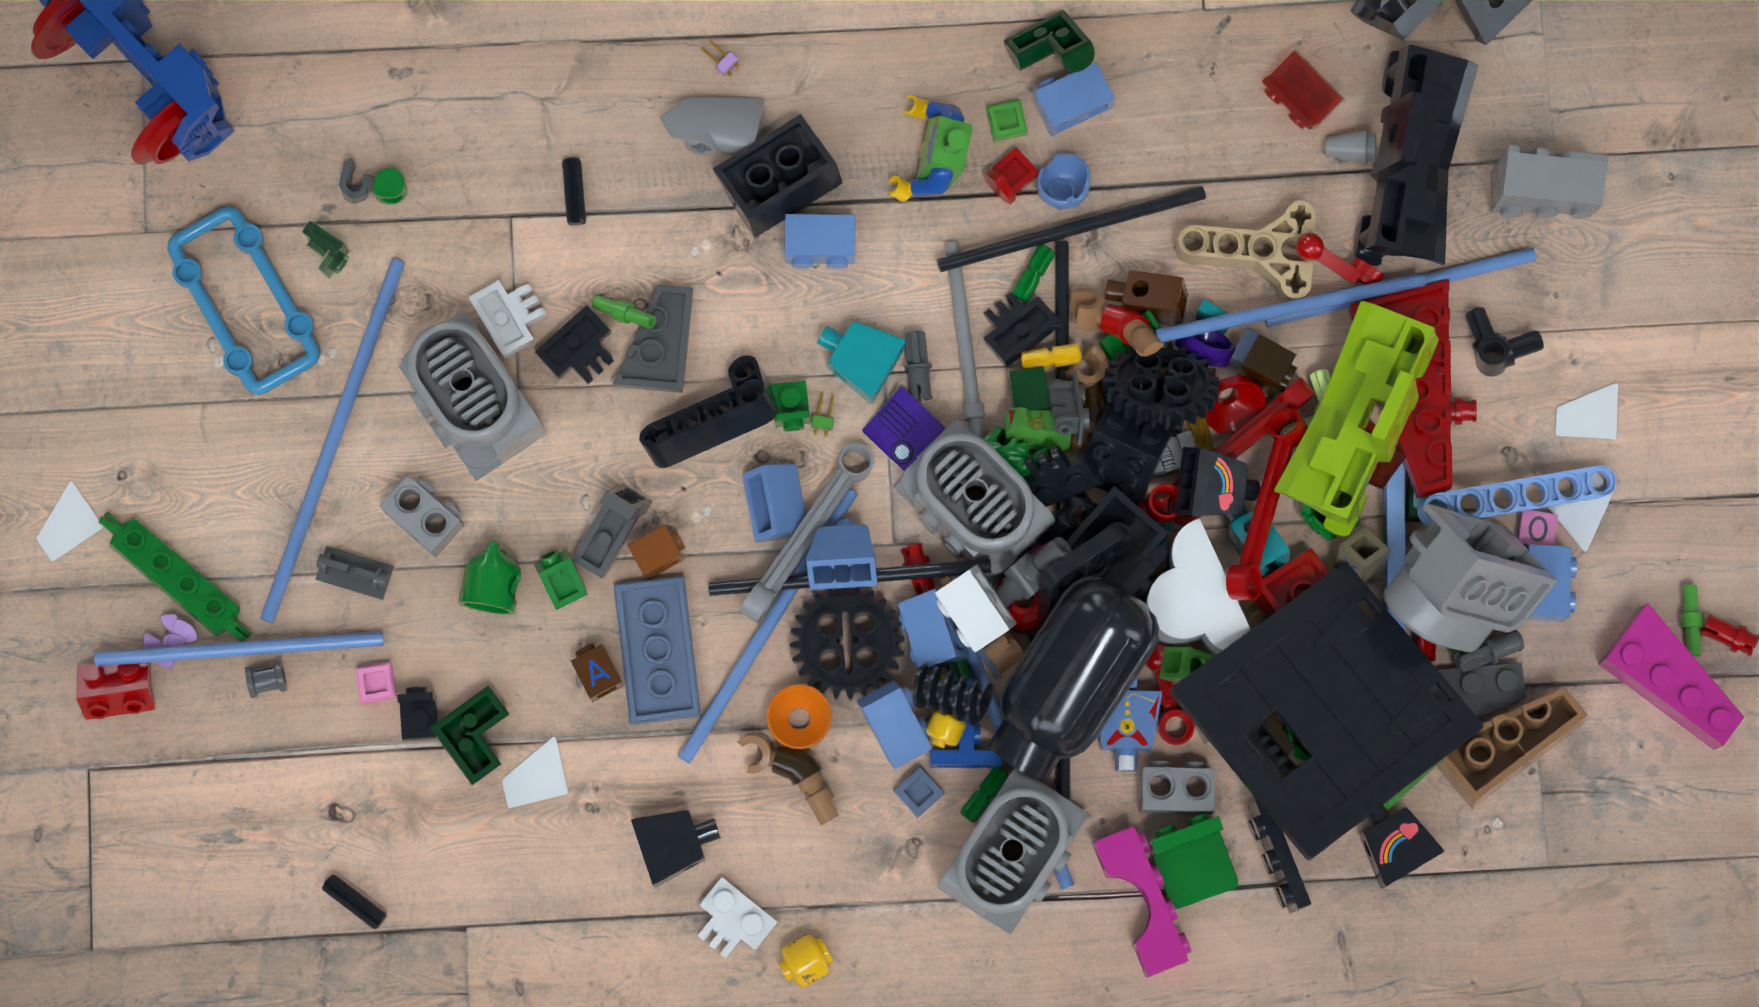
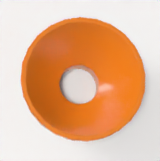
(793, 698)

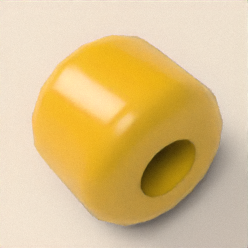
(945, 729)

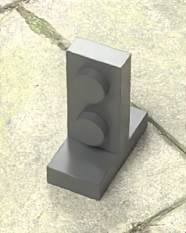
(611, 529)

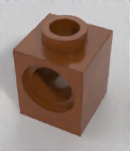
(657, 551)

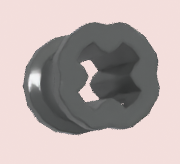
(266, 679)

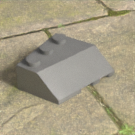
(1547, 183)

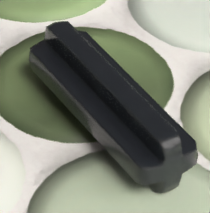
(574, 191)
(354, 901)

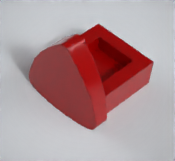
(1010, 175)

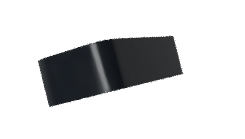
(715, 419)

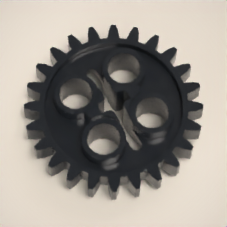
(1187, 389)
(815, 644)

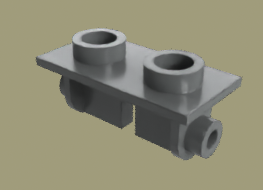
(1067, 407)
(354, 572)

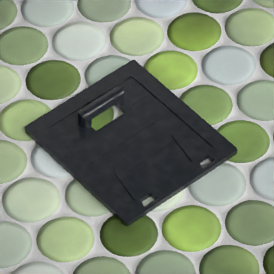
(1347, 693)

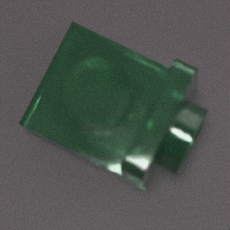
(322, 243)

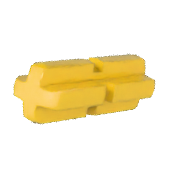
(1060, 356)

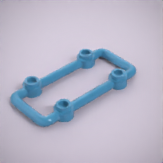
(250, 241)

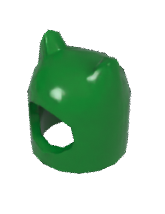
(491, 582)

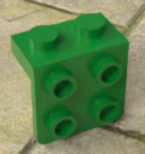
(1193, 861)

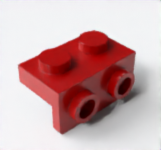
(114, 690)

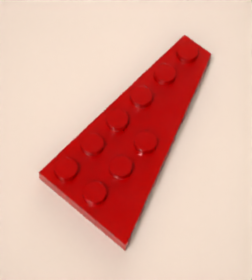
(1428, 427)

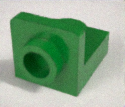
(791, 405)
(560, 578)

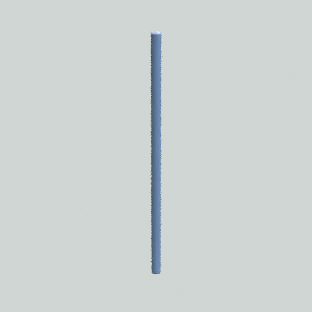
(332, 441)

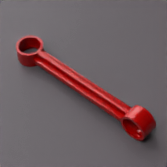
(1293, 397)
(1245, 578)

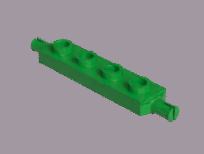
(175, 577)

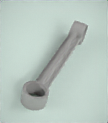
(766, 590)

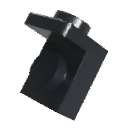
(417, 713)

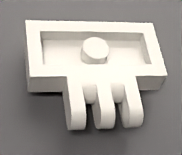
(507, 316)
(734, 919)

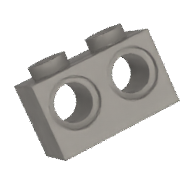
(416, 521)
(1178, 799)

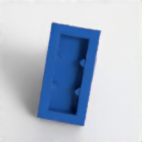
(966, 755)

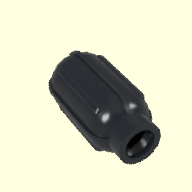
(1073, 675)

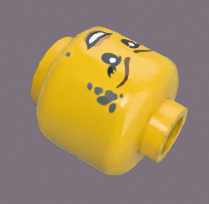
(805, 960)

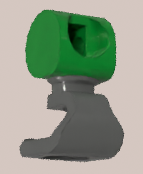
(387, 186)

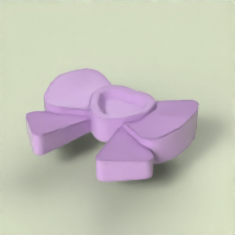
(180, 635)

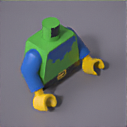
(941, 152)

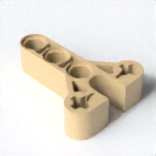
(1274, 268)

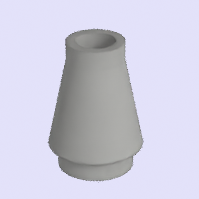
(1354, 146)

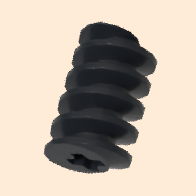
(950, 696)

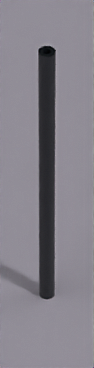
(1071, 229)
(883, 575)

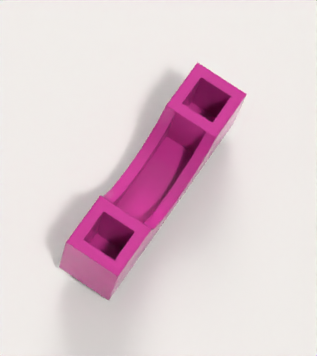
(1125, 858)

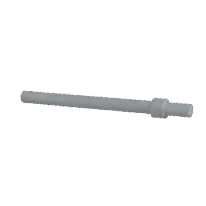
(973, 410)

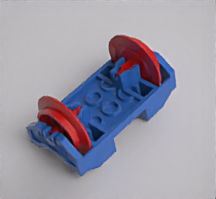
(181, 104)

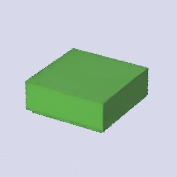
(1006, 120)

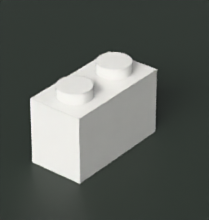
(974, 609)

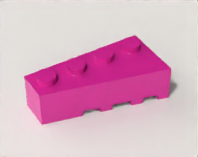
(1671, 679)

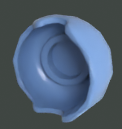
(1064, 181)

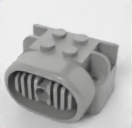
(486, 420)
(994, 528)
(1462, 584)
(1005, 888)

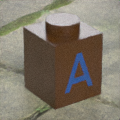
(596, 671)

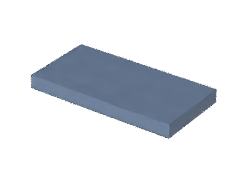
(657, 650)

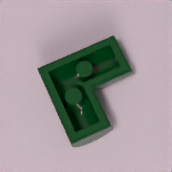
(1051, 36)
(462, 732)

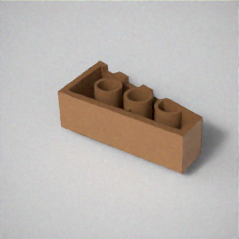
(1511, 745)

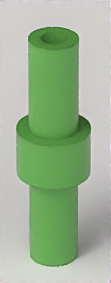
(624, 311)
(1692, 619)

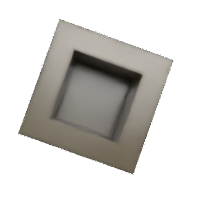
(1364, 554)

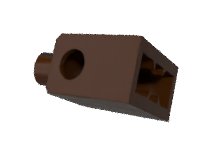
(1164, 295)

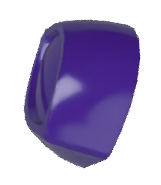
(1211, 346)

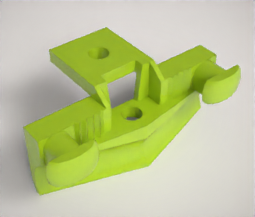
(1336, 453)

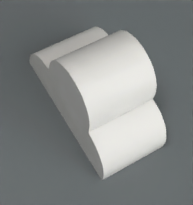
(1193, 596)

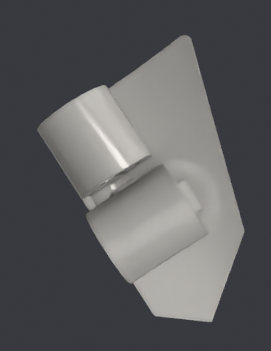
(715, 123)

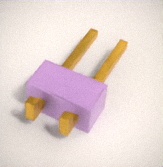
(726, 63)

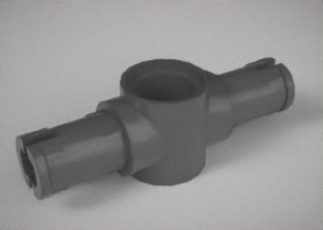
(1024, 575)

